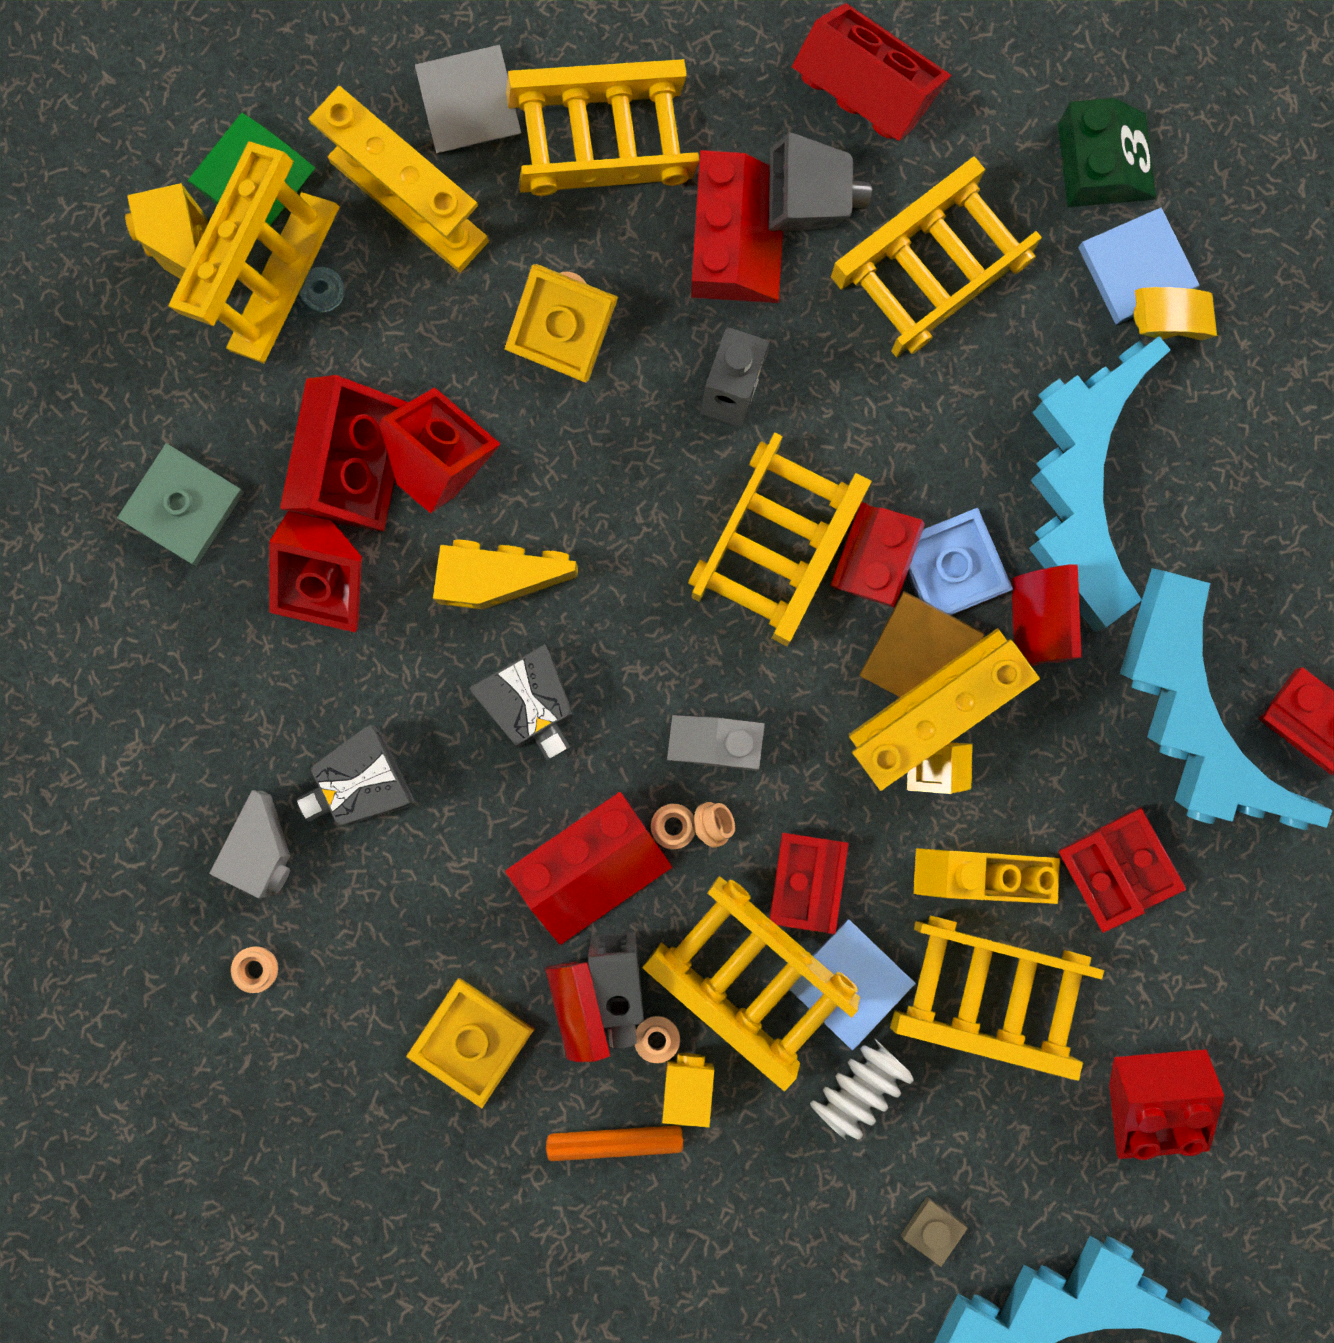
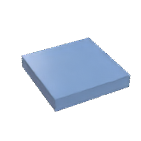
(1134, 258)
(957, 564)
(875, 975)

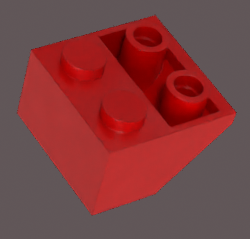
(1164, 1104)

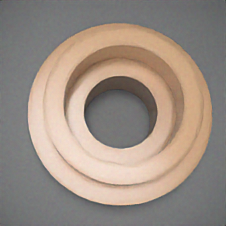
(713, 824)
(658, 829)
(240, 971)
(662, 1025)

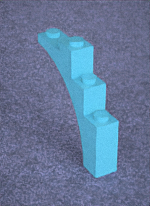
(1072, 482)
(1168, 654)
(1100, 1294)

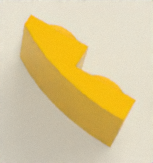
(1175, 312)

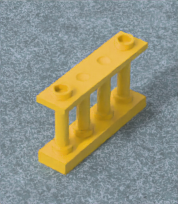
(600, 83)
(400, 179)
(927, 214)
(228, 241)
(822, 536)
(941, 708)
(743, 1027)
(1009, 1042)

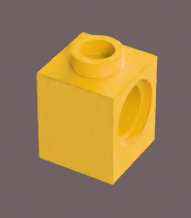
(944, 771)
(688, 1091)

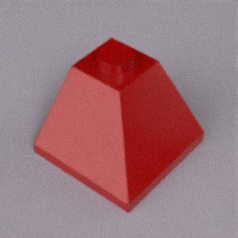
(434, 448)
(314, 573)

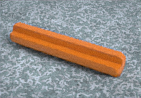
(614, 1143)

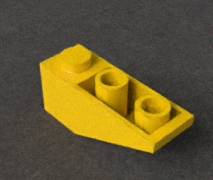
(488, 578)
(986, 876)

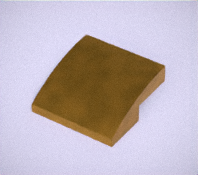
(916, 645)

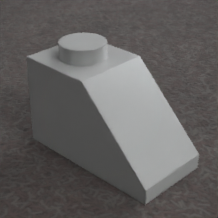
(716, 742)
(255, 849)

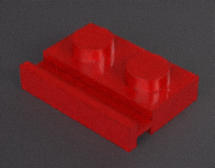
(878, 554)
(1305, 717)
(808, 883)

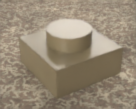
(933, 1231)

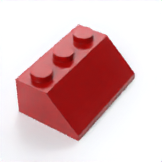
(869, 71)
(732, 242)
(339, 454)
(588, 868)

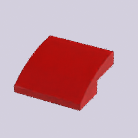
(1047, 614)
(1122, 869)
(577, 1012)

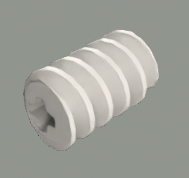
(862, 1091)

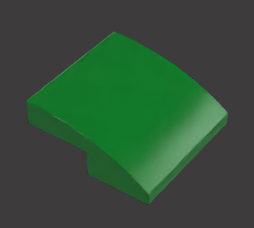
(218, 166)

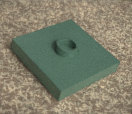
(181, 504)

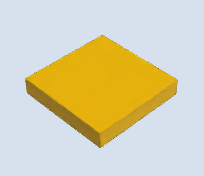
(560, 322)
(470, 1042)

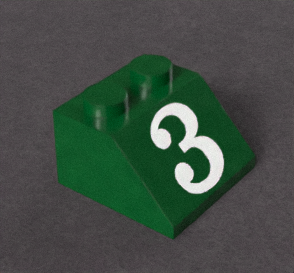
(1105, 153)

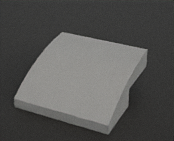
(467, 99)

